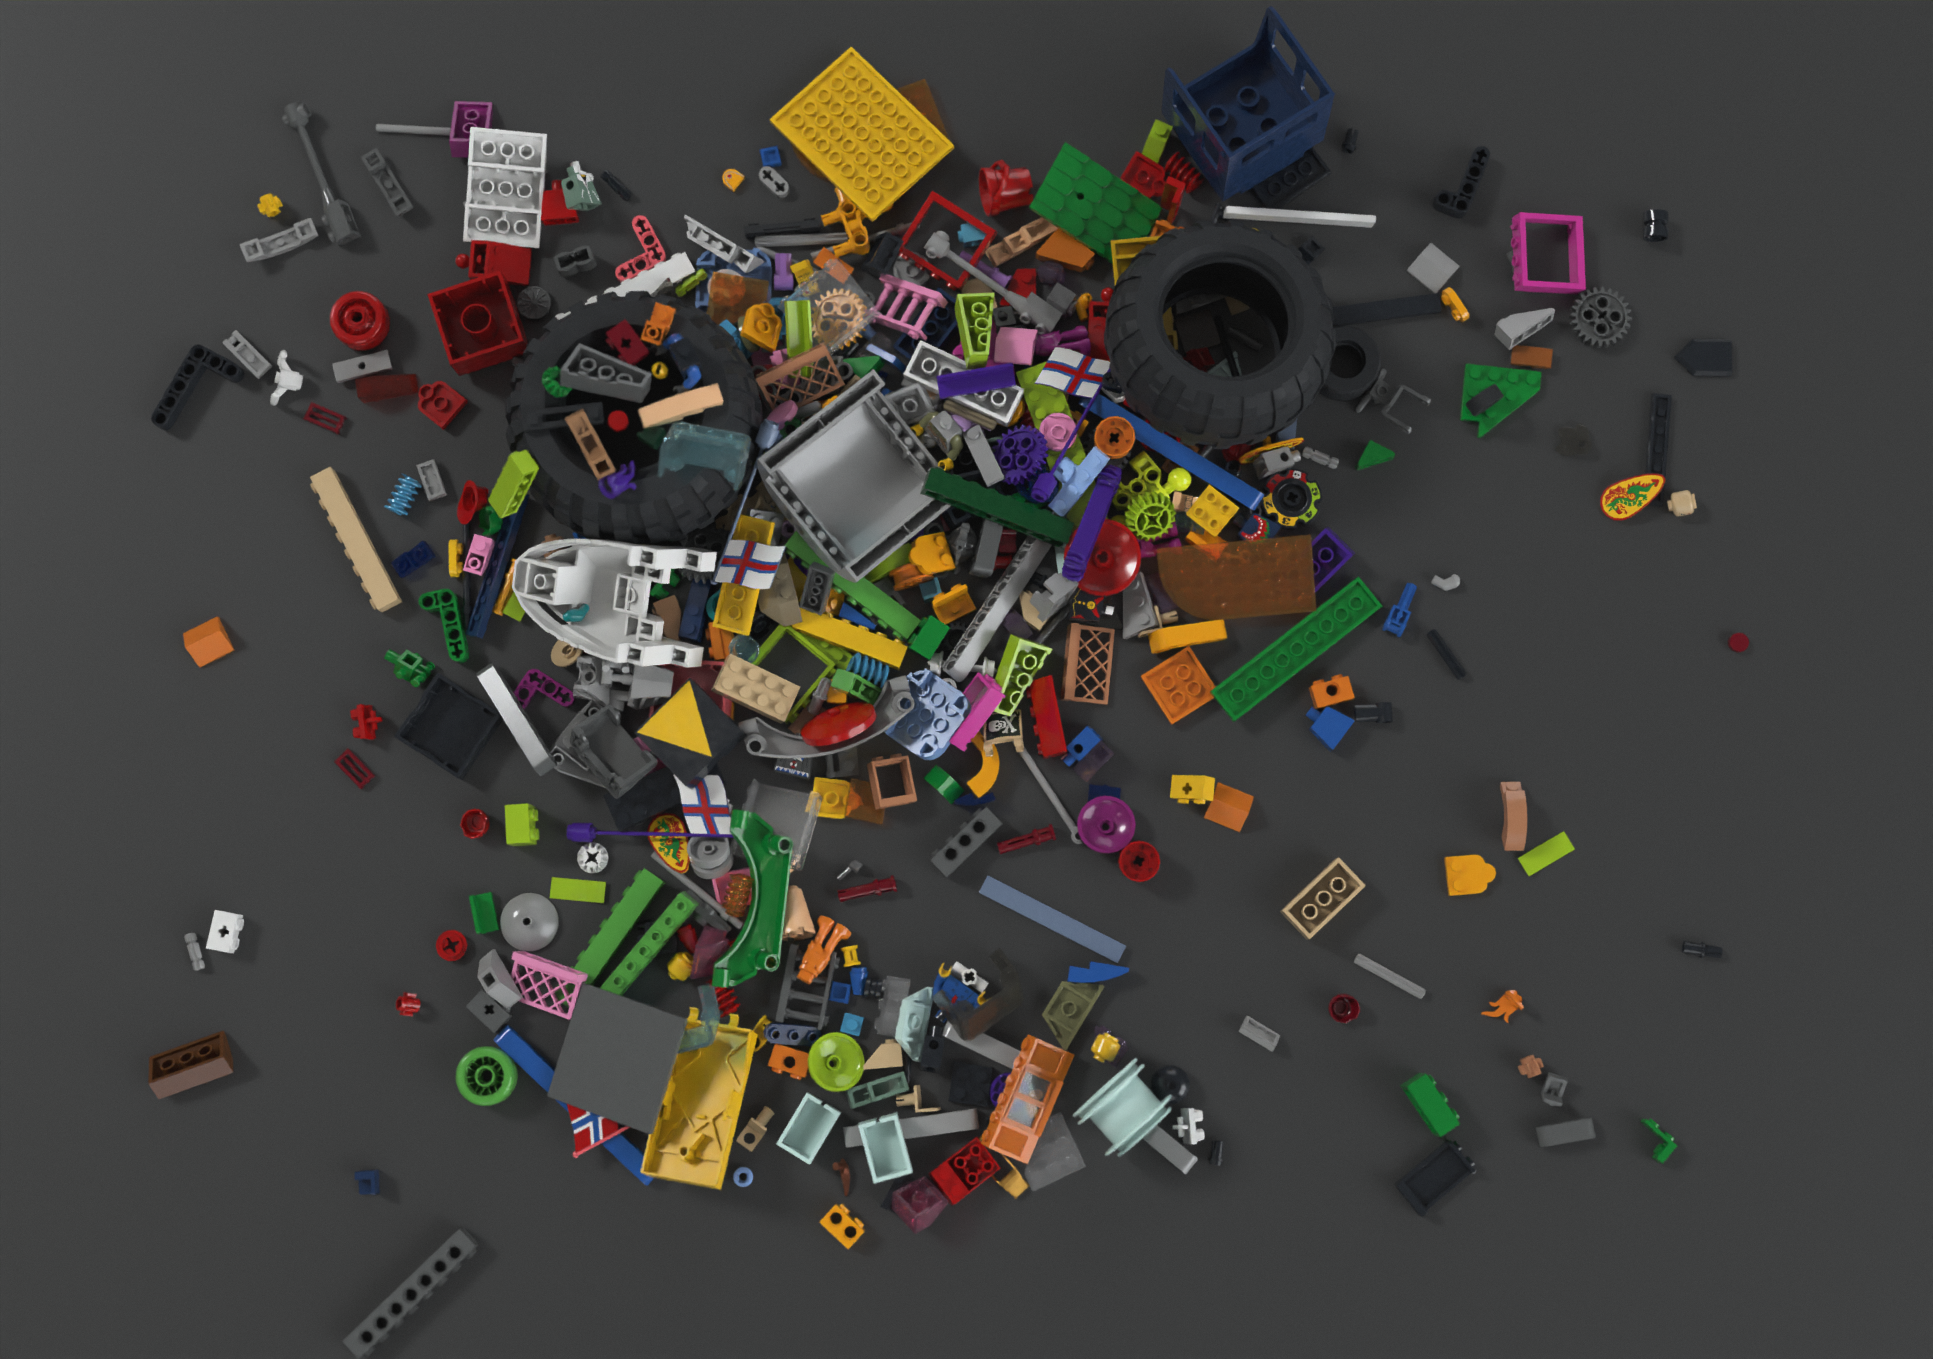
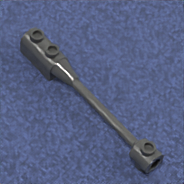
(336, 211)

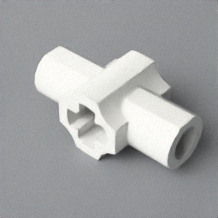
(959, 970)

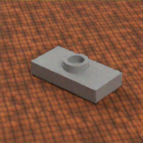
(431, 480)
(1259, 1033)

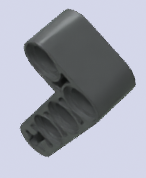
(986, 549)

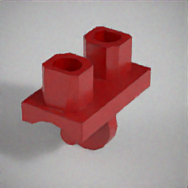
(367, 722)

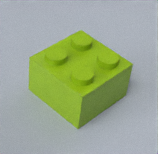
(521, 824)

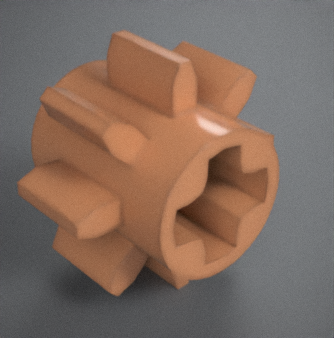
(1530, 1066)

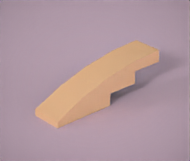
(1020, 241)
(680, 405)

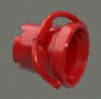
(1004, 188)

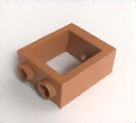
(910, 796)

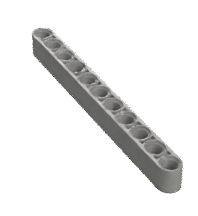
(996, 607)

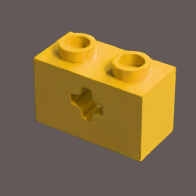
(1192, 788)

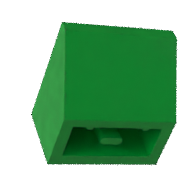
(927, 637)

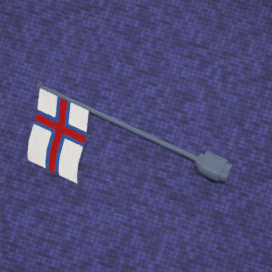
(745, 560)

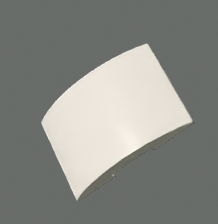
(505, 186)

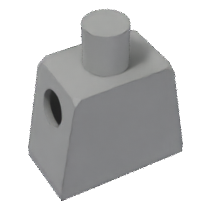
(1275, 461)

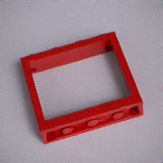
(963, 215)

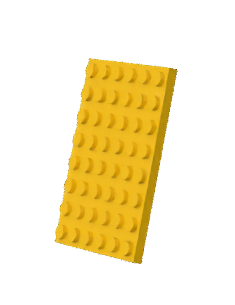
(861, 134)

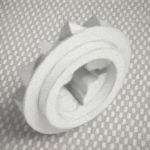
(591, 867)

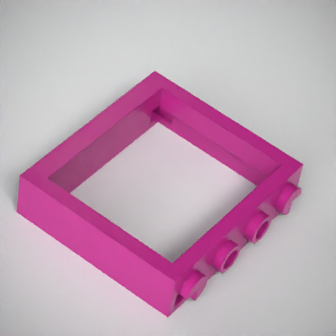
(1575, 247)

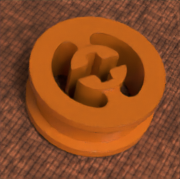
(908, 577)

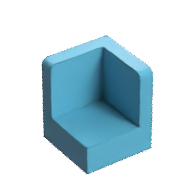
(930, 589)

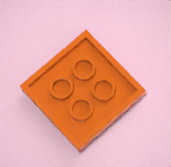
(1179, 685)

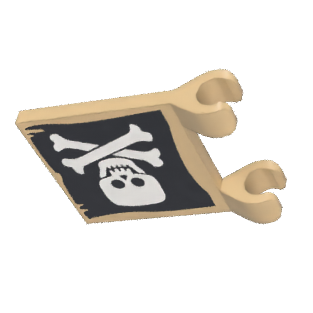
(1001, 729)

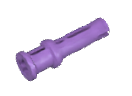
(992, 273)

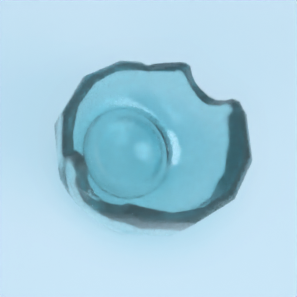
(744, 648)

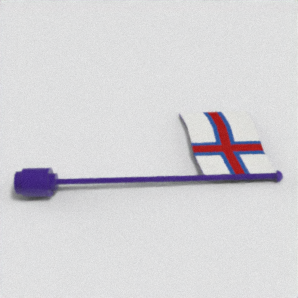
(1076, 376)
(703, 808)

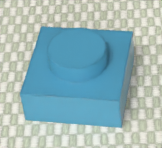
(852, 1024)

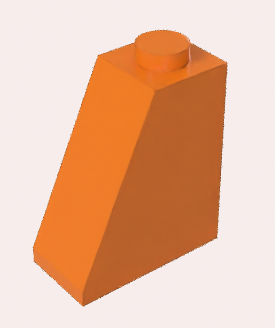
(1066, 251)

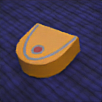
(732, 179)

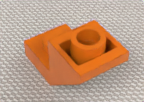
(659, 324)

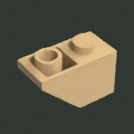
(1029, 612)

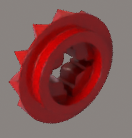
(443, 942)

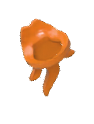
(1507, 1003)

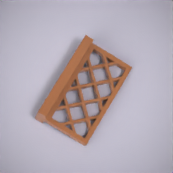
(796, 363)
(1071, 661)

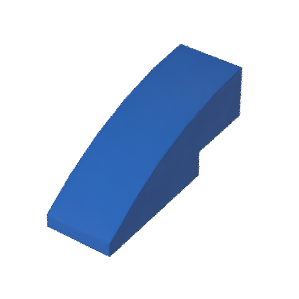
(1095, 973)

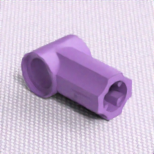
(783, 277)

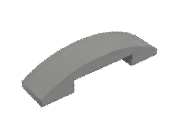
(279, 242)

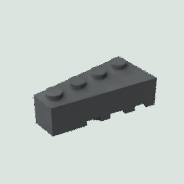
(604, 375)

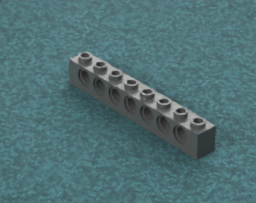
(356, 1339)

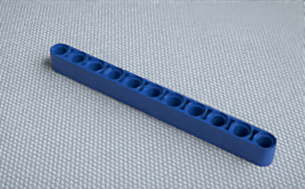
(1179, 453)
(543, 1074)

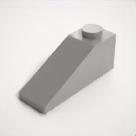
(1522, 325)
(983, 455)

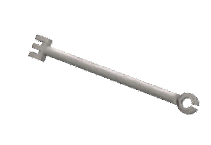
(1050, 793)

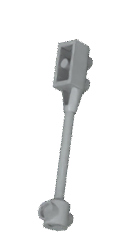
(1030, 309)

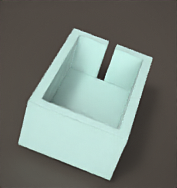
(808, 1128)
(885, 1147)

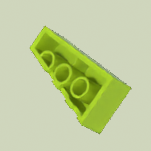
(974, 325)
(1017, 669)

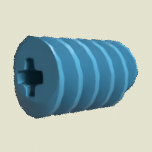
(403, 495)
(868, 669)

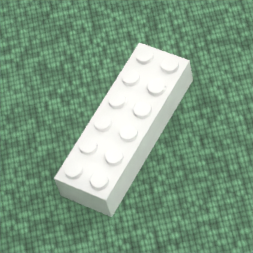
(930, 362)

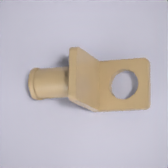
(1162, 619)
(914, 1099)
(756, 1127)

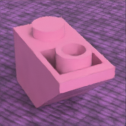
(479, 555)

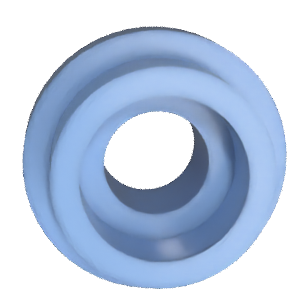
(738, 1181)

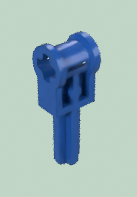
(1399, 613)

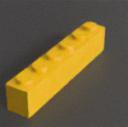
(852, 638)

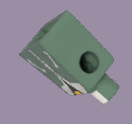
(579, 191)

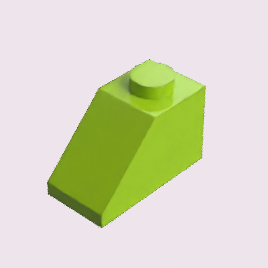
(1157, 140)

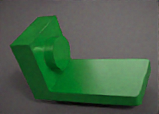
(1661, 1151)

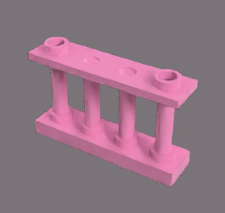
(918, 294)

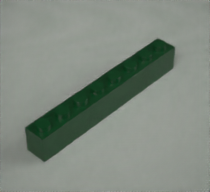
(997, 507)

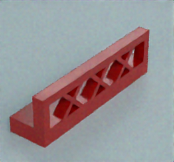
(1172, 197)

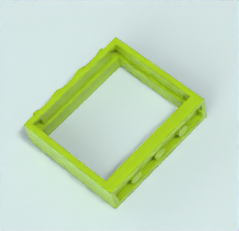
(769, 644)

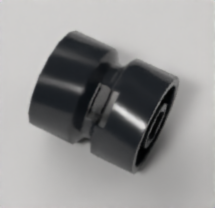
(1655, 225)

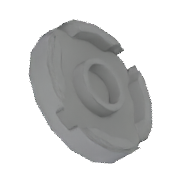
(907, 271)

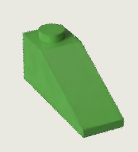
(855, 686)

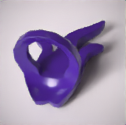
(618, 481)

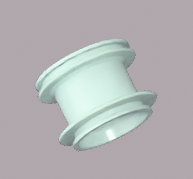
(1124, 1109)

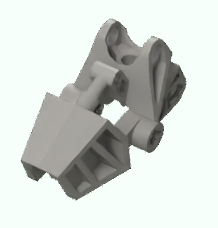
(647, 684)

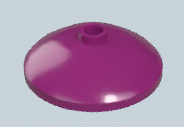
(1106, 811)

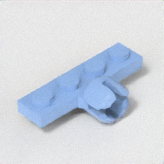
(1076, 479)

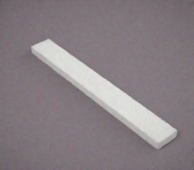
(1297, 216)

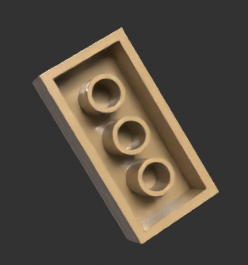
(755, 688)
(1322, 898)

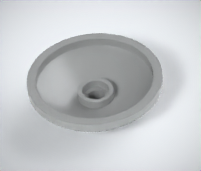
(542, 926)

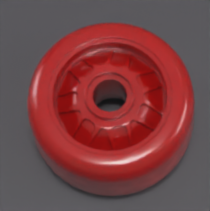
(363, 334)

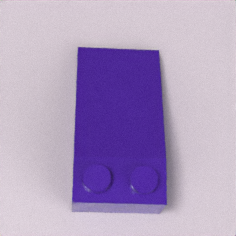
(1328, 556)

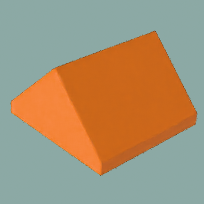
(207, 642)
(1229, 807)

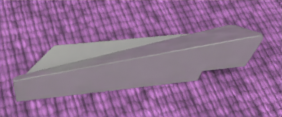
(721, 246)

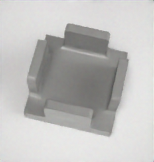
(1049, 604)

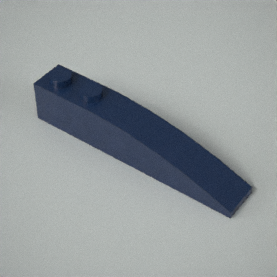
(695, 613)

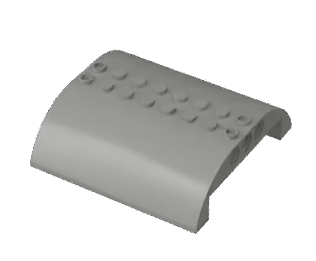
(852, 480)

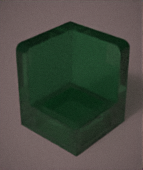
(652, 436)

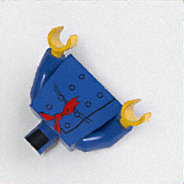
(955, 991)

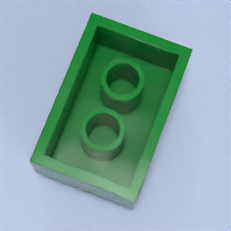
(1430, 1104)

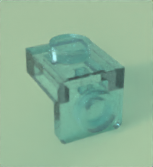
(1185, 524)

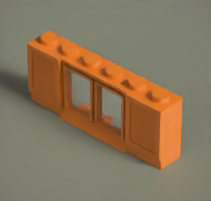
(1027, 1099)

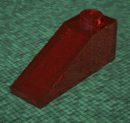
(385, 387)

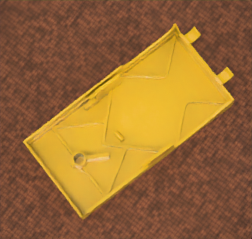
(701, 1108)

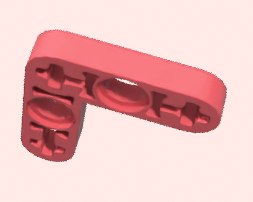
(647, 257)

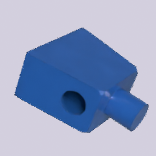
(1328, 726)
(1088, 739)

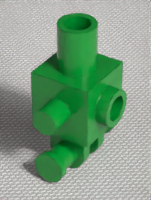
(409, 666)

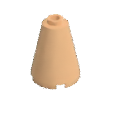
(797, 916)

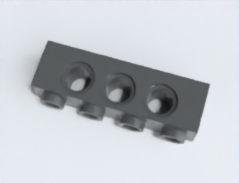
(990, 823)

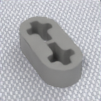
(770, 185)

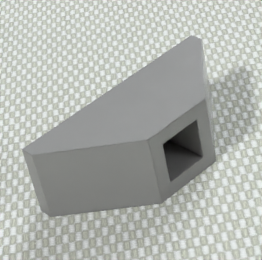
(497, 980)

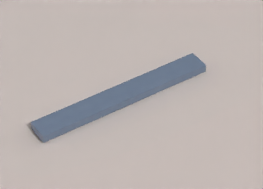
(1052, 919)

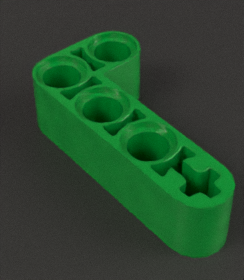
(448, 626)

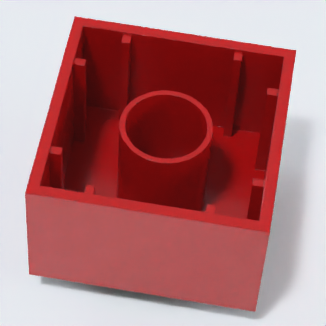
(478, 323)

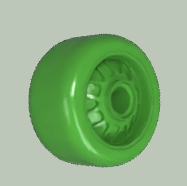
(471, 1078)

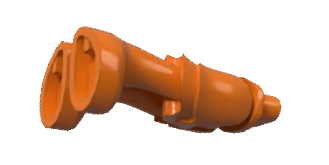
(817, 958)

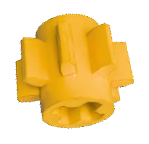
(269, 205)

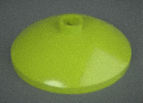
(847, 1061)

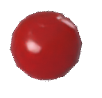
(475, 823)

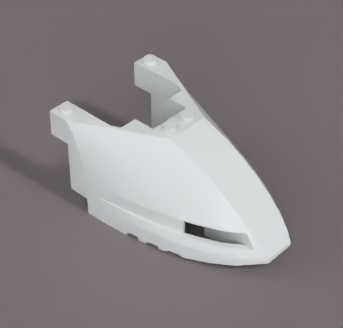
(616, 586)

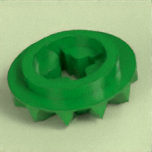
(553, 386)

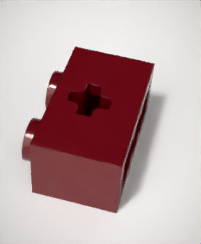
(637, 349)

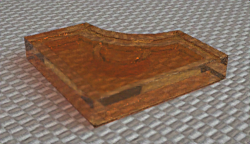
(861, 803)

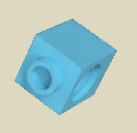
(970, 236)

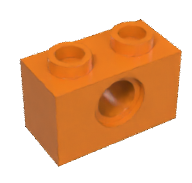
(1322, 699)
(777, 1061)

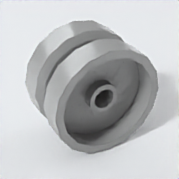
(710, 856)

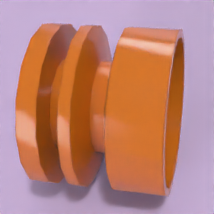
(1115, 426)

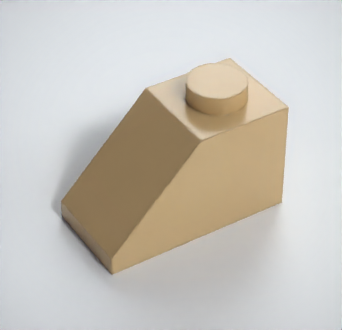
(886, 1056)

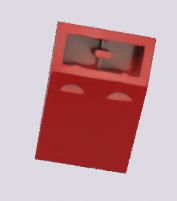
(964, 1171)

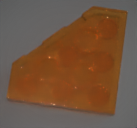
(733, 295)

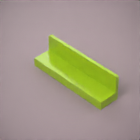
(798, 331)

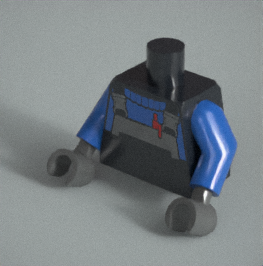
(684, 358)

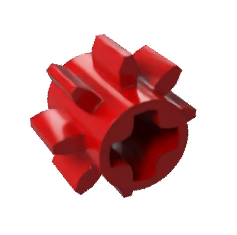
(408, 1004)

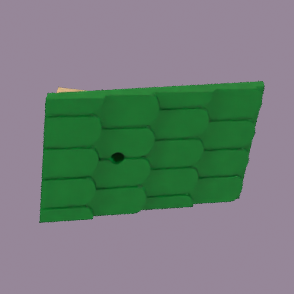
(1093, 203)

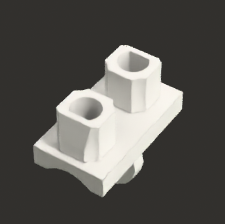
(1186, 1126)

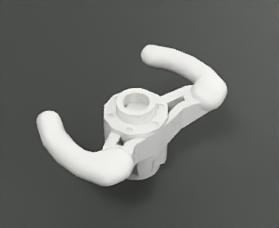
(285, 378)

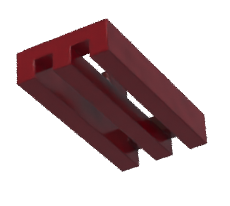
(339, 425)
(366, 780)

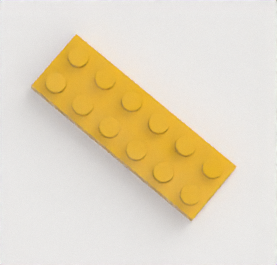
(738, 602)

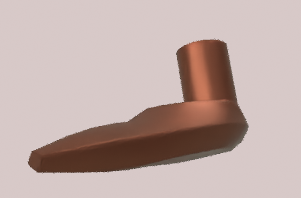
(845, 1174)

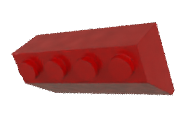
(1047, 717)

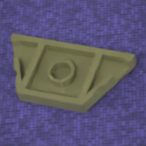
(1069, 1009)

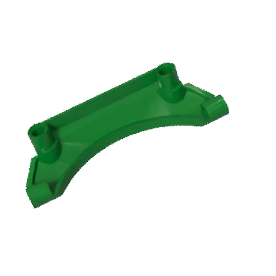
(765, 920)

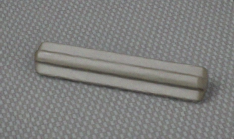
(970, 414)

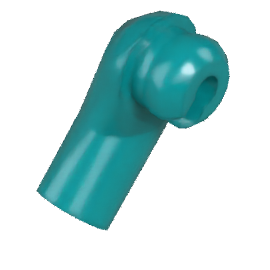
(576, 615)

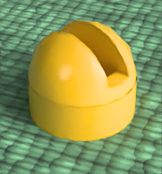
(663, 371)

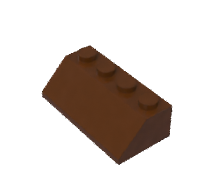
(190, 1065)

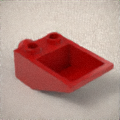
(510, 259)
(1097, 325)

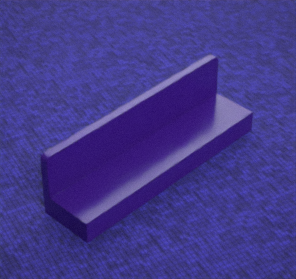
(976, 380)

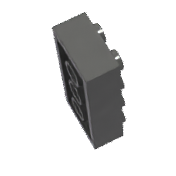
(817, 588)

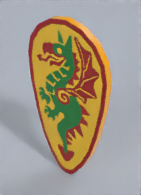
(1252, 455)
(1630, 495)
(670, 848)

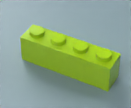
(513, 483)

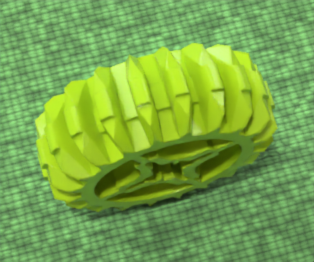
(1154, 505)

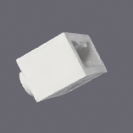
(217, 938)

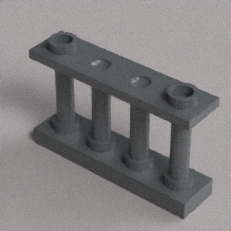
(788, 993)

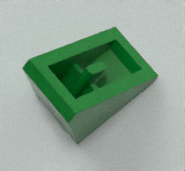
(863, 365)
(1373, 455)
(944, 784)

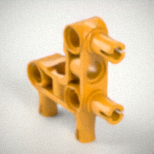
(853, 225)

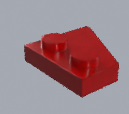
(1022, 283)

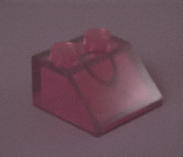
(707, 950)
(918, 1204)

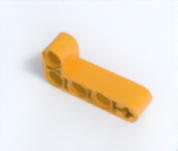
(1187, 635)

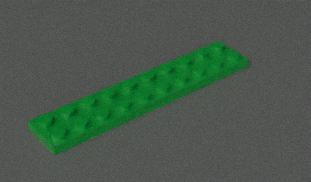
(1295, 649)

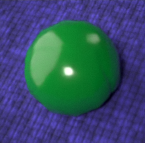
(489, 521)

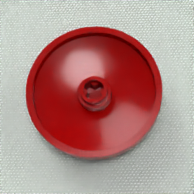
(1112, 562)
(838, 723)

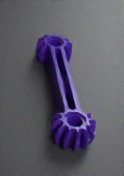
(1091, 523)

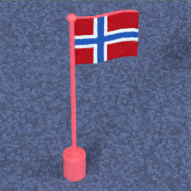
(591, 1129)

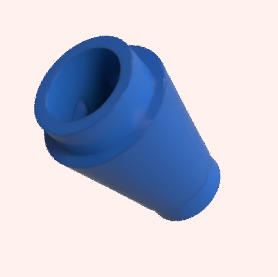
(858, 979)

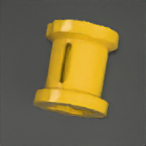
(850, 956)

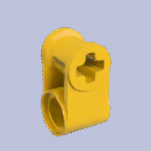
(759, 1028)

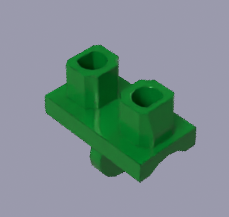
(660, 592)

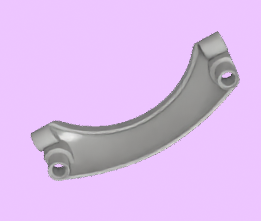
(784, 745)

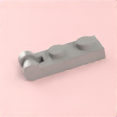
(247, 354)

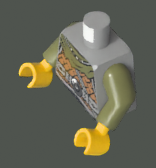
(944, 432)

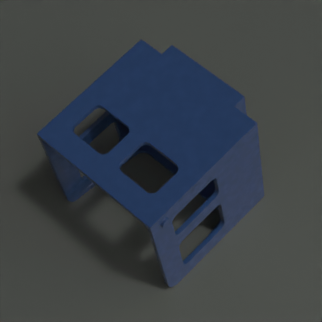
(1249, 111)

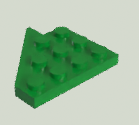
(1513, 383)

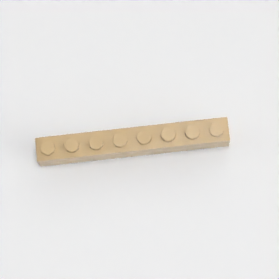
(356, 540)

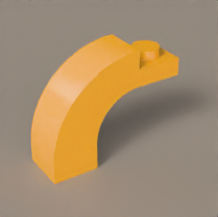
(988, 774)

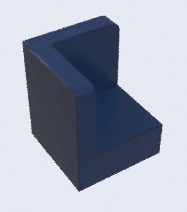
(368, 1181)

